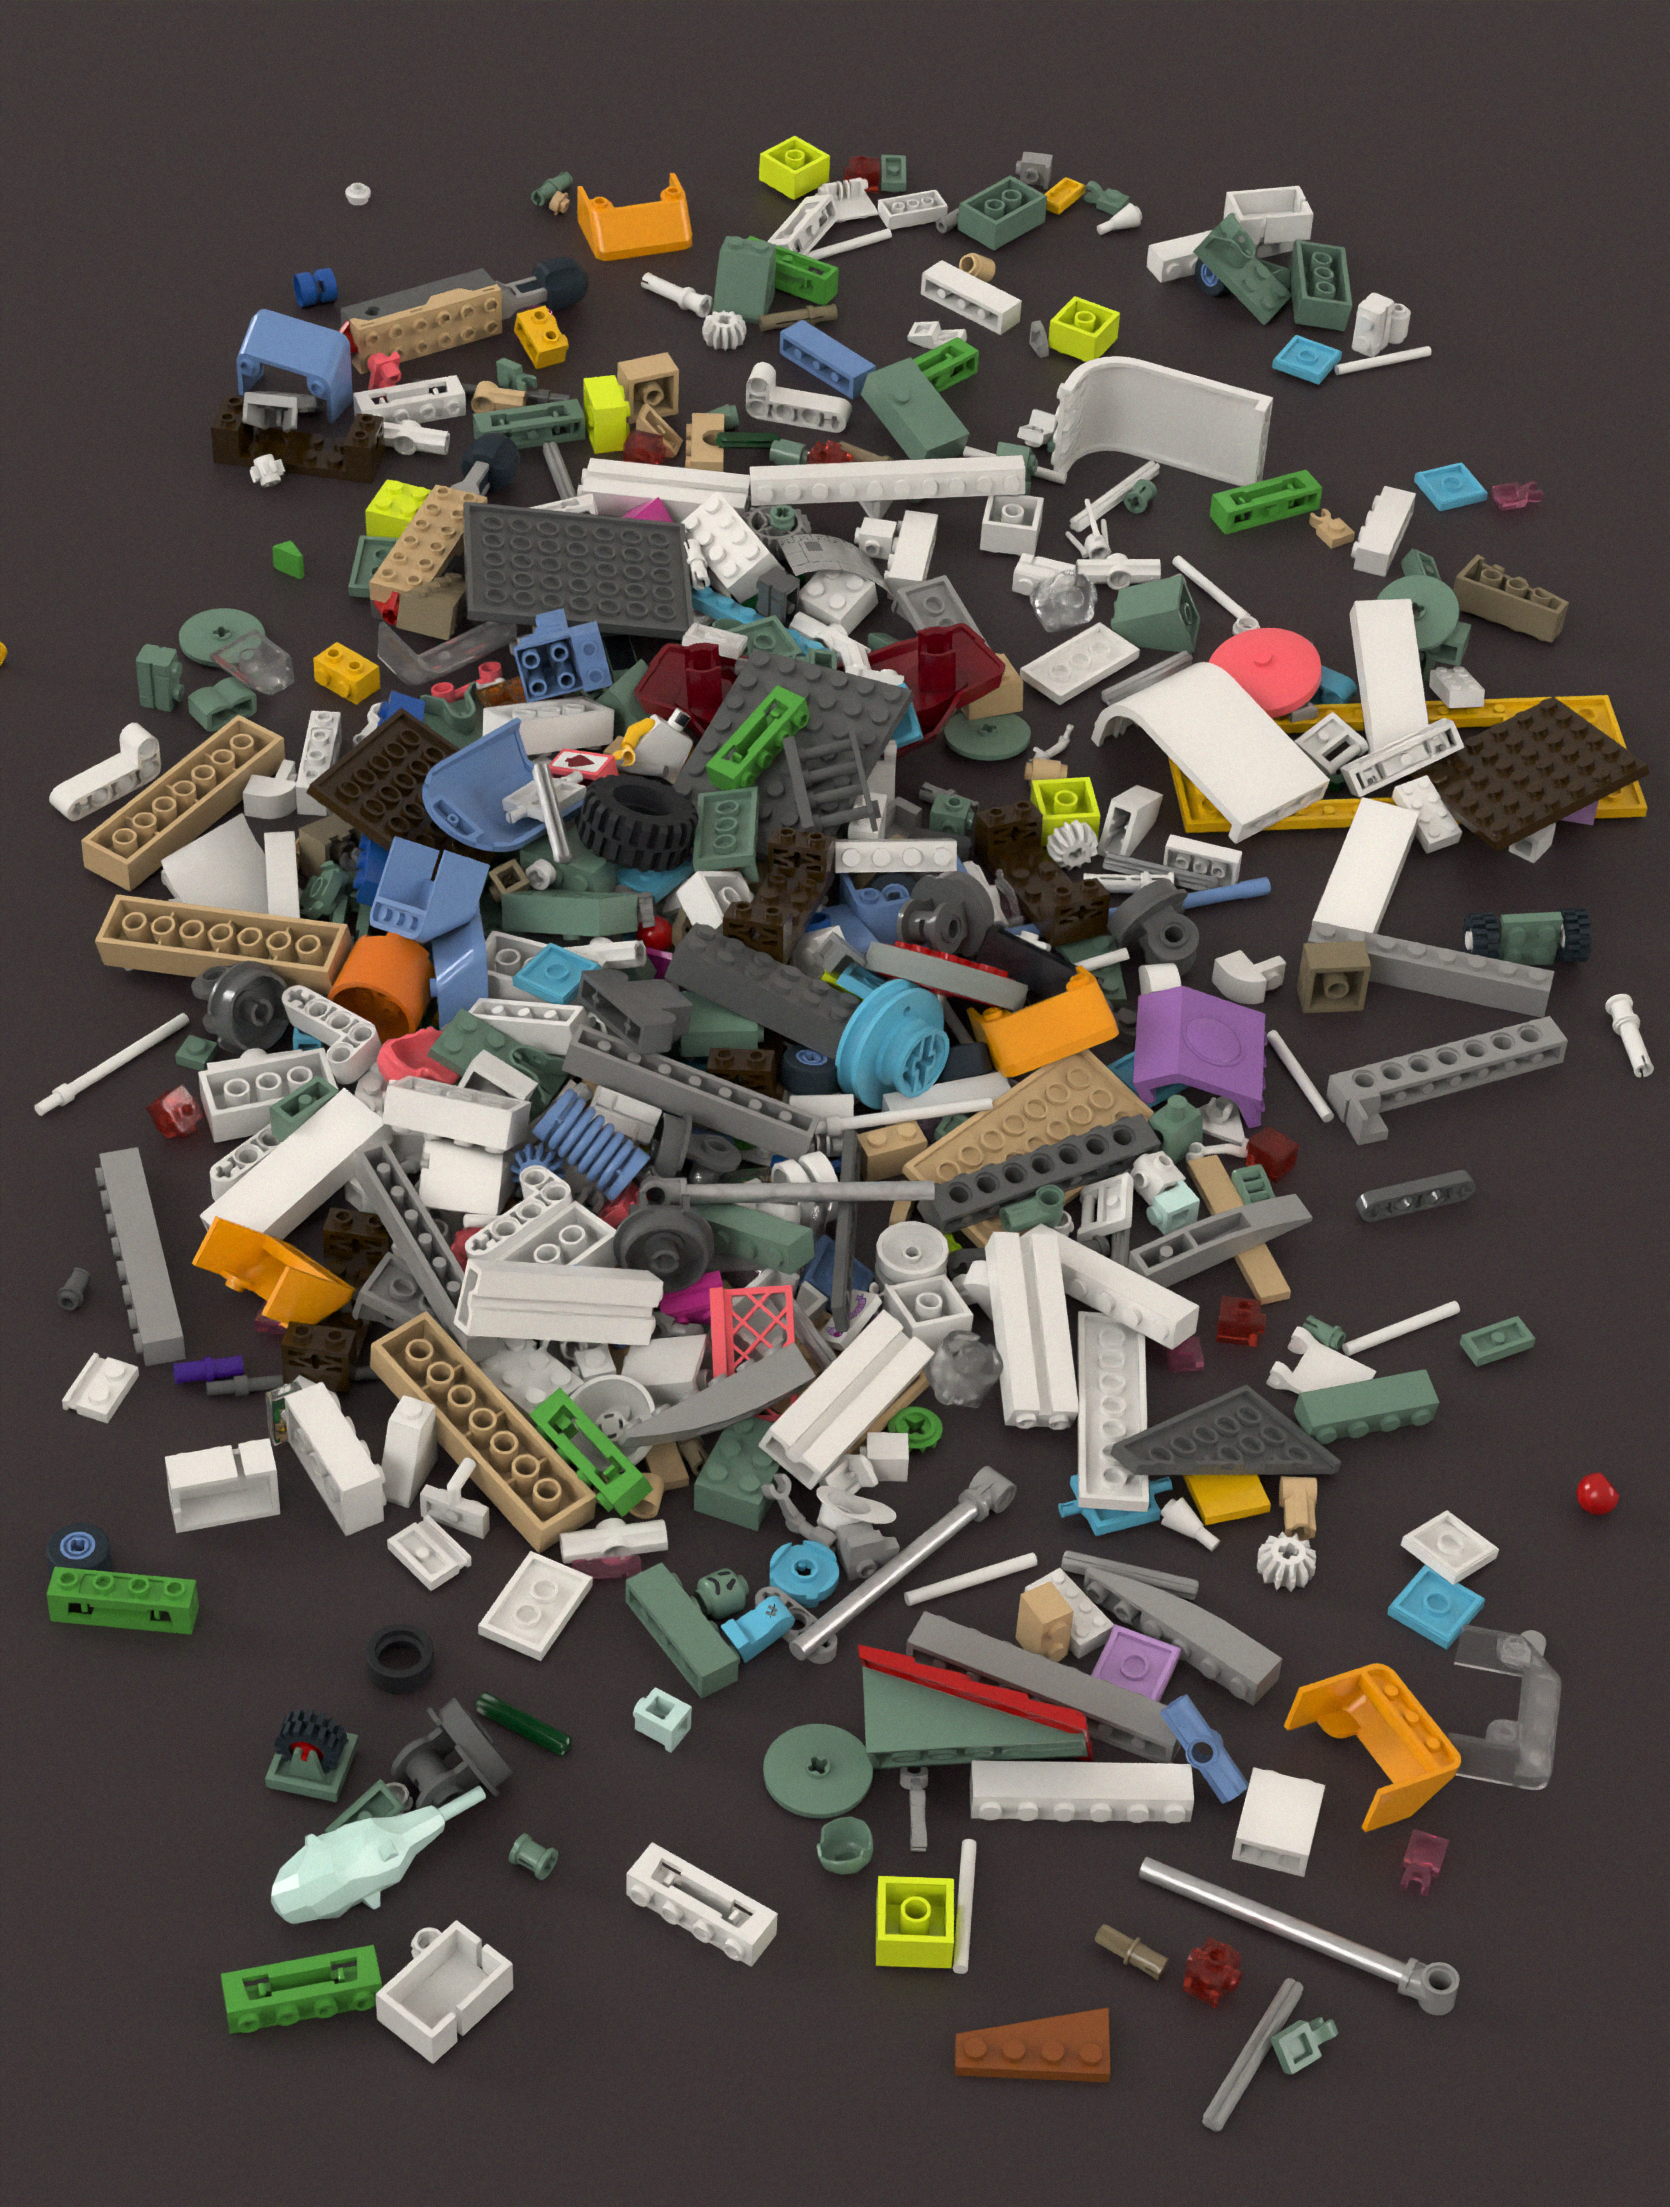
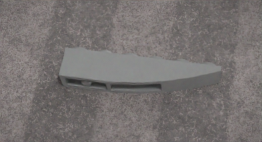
(1216, 1239)
(725, 1400)
(1204, 1639)

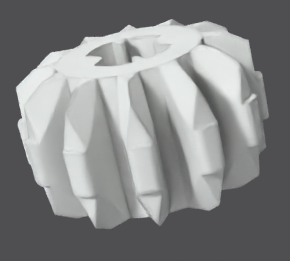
(724, 330)
(1072, 844)
(1286, 1561)

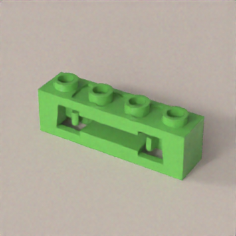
(794, 277)
(944, 359)
(1265, 501)
(758, 740)
(624, 1489)
(123, 1600)
(301, 1989)

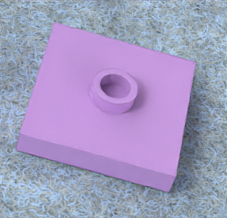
(1137, 1662)

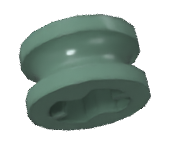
(782, 517)

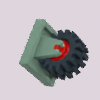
(311, 1756)

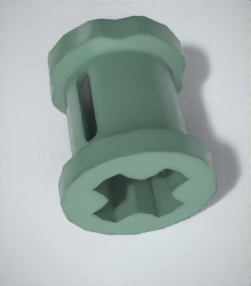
(1142, 497)
(533, 1856)

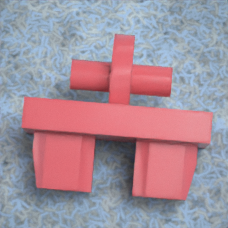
(384, 371)

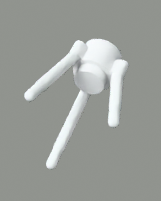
(1095, 545)

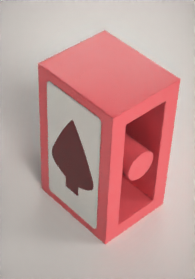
(589, 764)

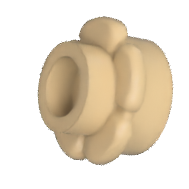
(559, 203)

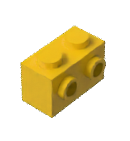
(541, 337)
(346, 673)

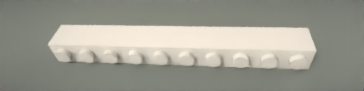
(887, 480)

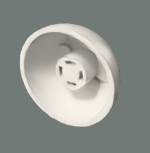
(611, 1404)

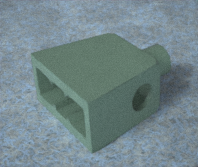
(1177, 1127)

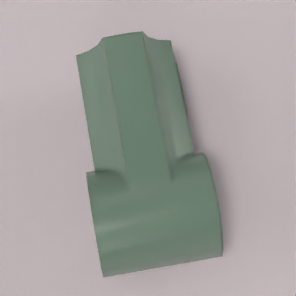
(1028, 1213)

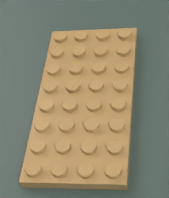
(1040, 1110)

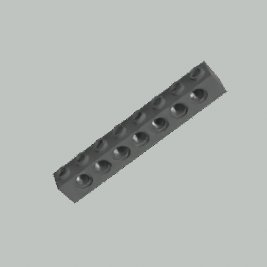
(1064, 1164)

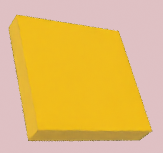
(1227, 1496)

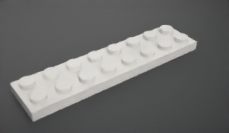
(1110, 1410)

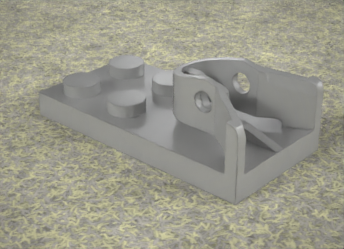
(275, 412)
(932, 605)
(392, 1293)

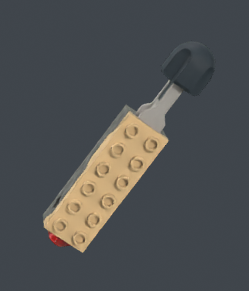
(454, 310)
(434, 536)

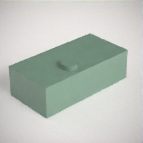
(1320, 285)
(914, 412)
(569, 913)

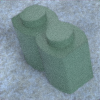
(221, 703)

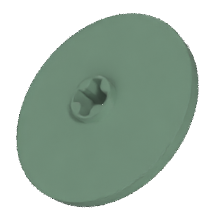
(1433, 601)
(213, 630)
(988, 737)
(807, 1792)

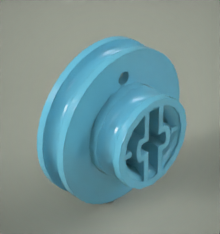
(892, 1044)

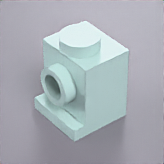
(1174, 1208)
(663, 1718)

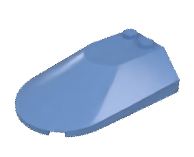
(468, 790)

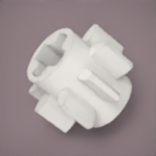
(267, 470)

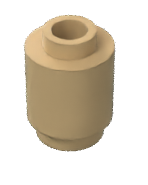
(978, 266)
(1044, 769)

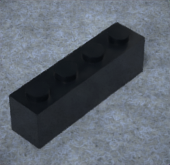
(1028, 963)

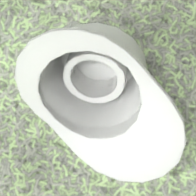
(843, 1508)

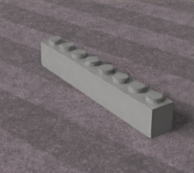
(1447, 971)
(692, 1091)
(418, 1241)
(141, 1257)
(1111, 1712)

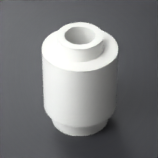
(1399, 323)

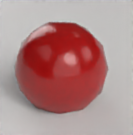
(657, 936)
(1597, 1494)

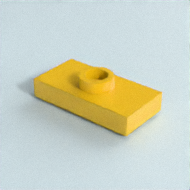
(1064, 195)

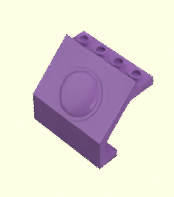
(1201, 1044)

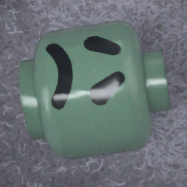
(721, 1593)

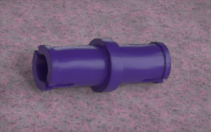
(208, 1369)

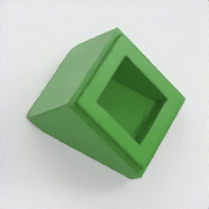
(288, 559)

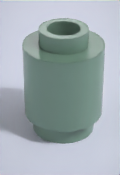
(788, 453)

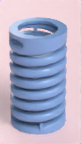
(590, 1144)

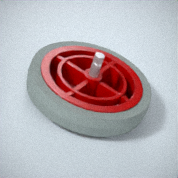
(946, 975)

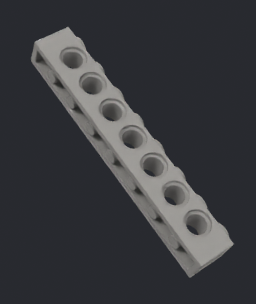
(1451, 1066)

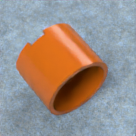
(386, 984)

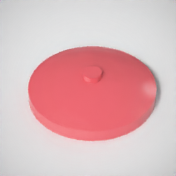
(1272, 667)

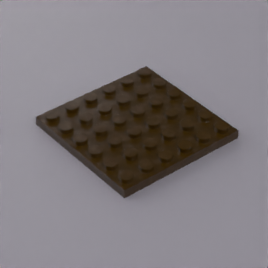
(1530, 773)
(382, 783)

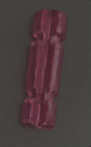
(609, 1567)

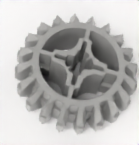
(759, 522)

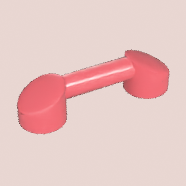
(488, 673)

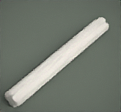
(1114, 496)

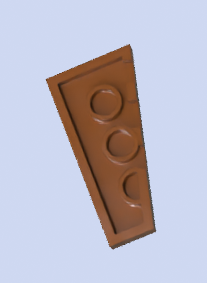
(1046, 2049)

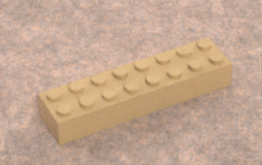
(182, 803)
(197, 937)
(479, 1423)

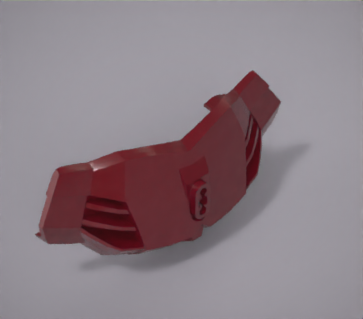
(940, 666)

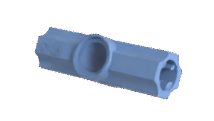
(1217, 1768)

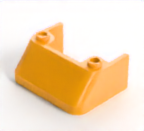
(636, 228)
(1046, 1029)
(275, 1270)
(1391, 1727)

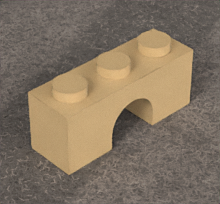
(700, 442)

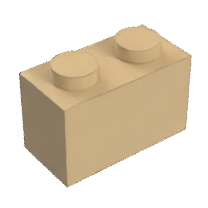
(889, 1149)
(1044, 1622)

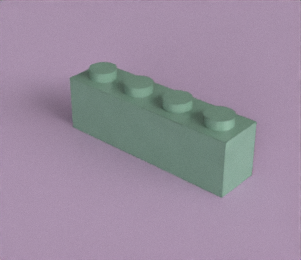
(758, 1237)
(1367, 1406)
(682, 1630)

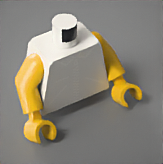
(658, 743)

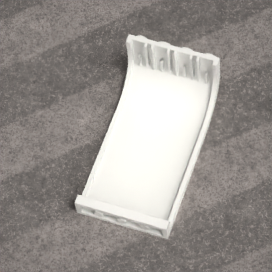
(1162, 418)
(1221, 746)

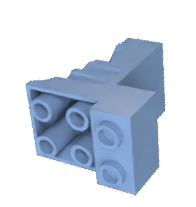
(561, 658)

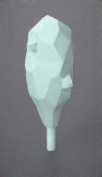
(358, 1861)

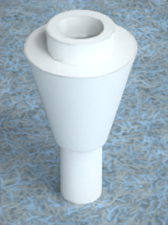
(1126, 218)
(1182, 1519)

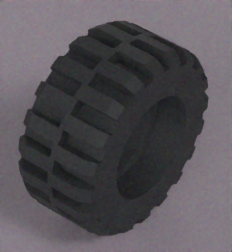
(637, 823)

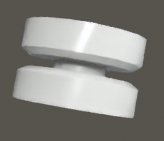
(810, 1168)
(909, 1253)

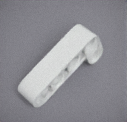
(793, 406)
(111, 779)
(351, 1038)
(241, 1160)
(543, 1198)

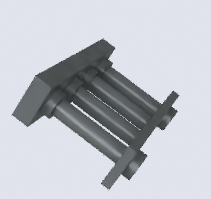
(809, 801)

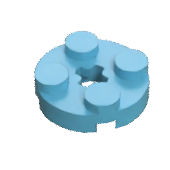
(805, 1589)

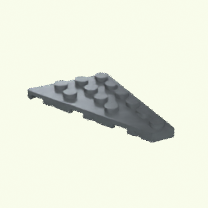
(1226, 1437)

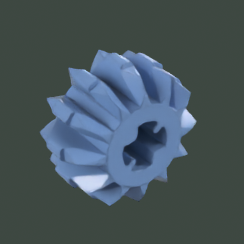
(536, 1157)

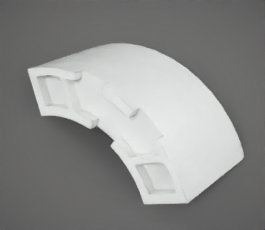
(459, 1177)

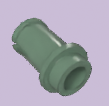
(1329, 1336)

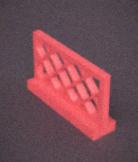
(723, 1329)

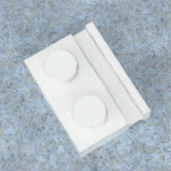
(100, 1388)
(429, 1552)

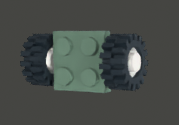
(1529, 936)

